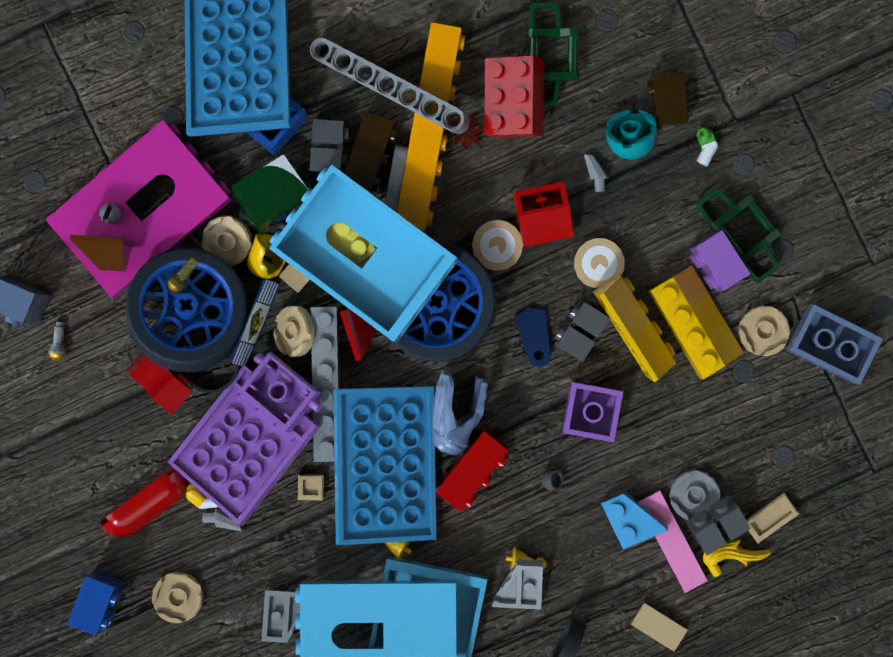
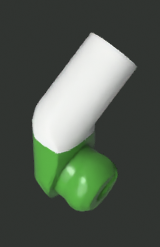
(708, 144)

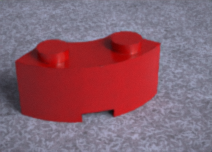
(163, 385)

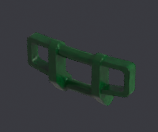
(571, 33)
(717, 225)

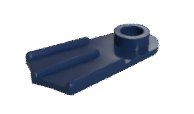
(534, 334)

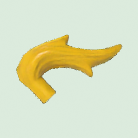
(732, 551)

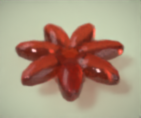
(470, 136)

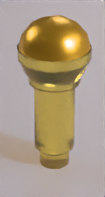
(177, 282)

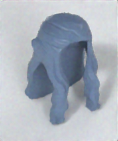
(448, 433)

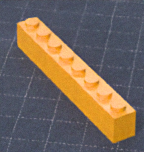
(426, 136)

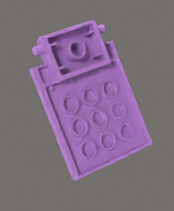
(249, 436)

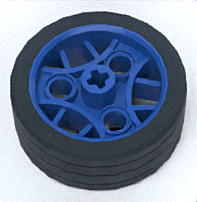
(444, 347)
(164, 349)

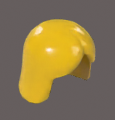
(256, 261)

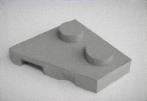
(521, 586)
(279, 615)

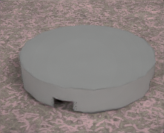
(693, 493)

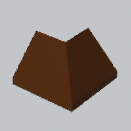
(105, 252)

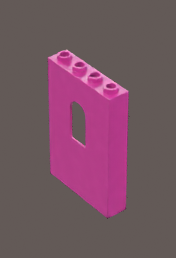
(192, 204)

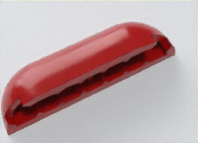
(146, 505)

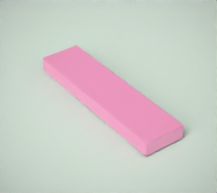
(674, 544)

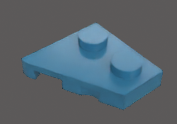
(630, 520)

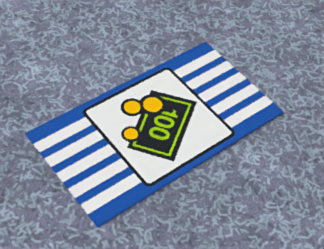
(255, 323)

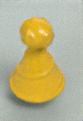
(399, 548)
(519, 555)

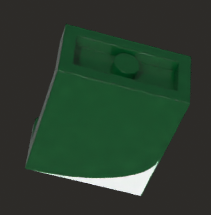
(271, 192)

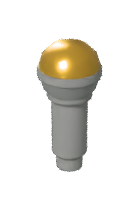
(57, 351)

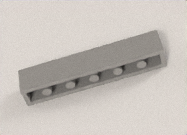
(325, 377)

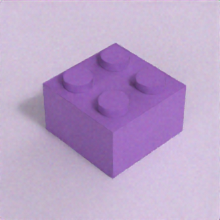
(718, 261)
(592, 411)

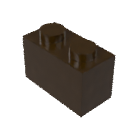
(668, 99)

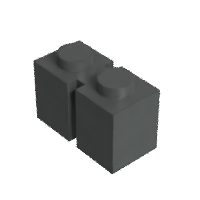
(330, 134)
(587, 319)
(729, 518)

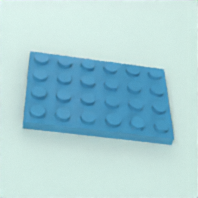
(236, 66)
(384, 465)

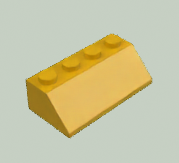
(696, 322)
(635, 328)

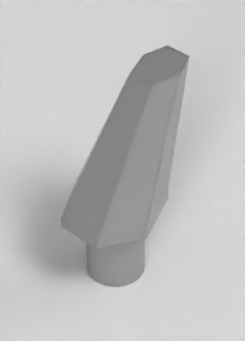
(596, 172)
(221, 520)

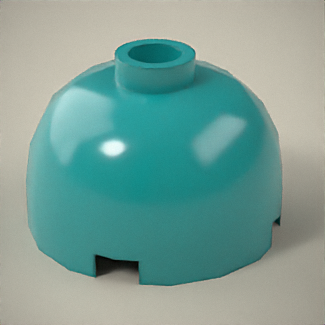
(631, 134)

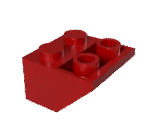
(543, 214)

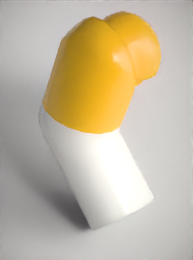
(198, 498)

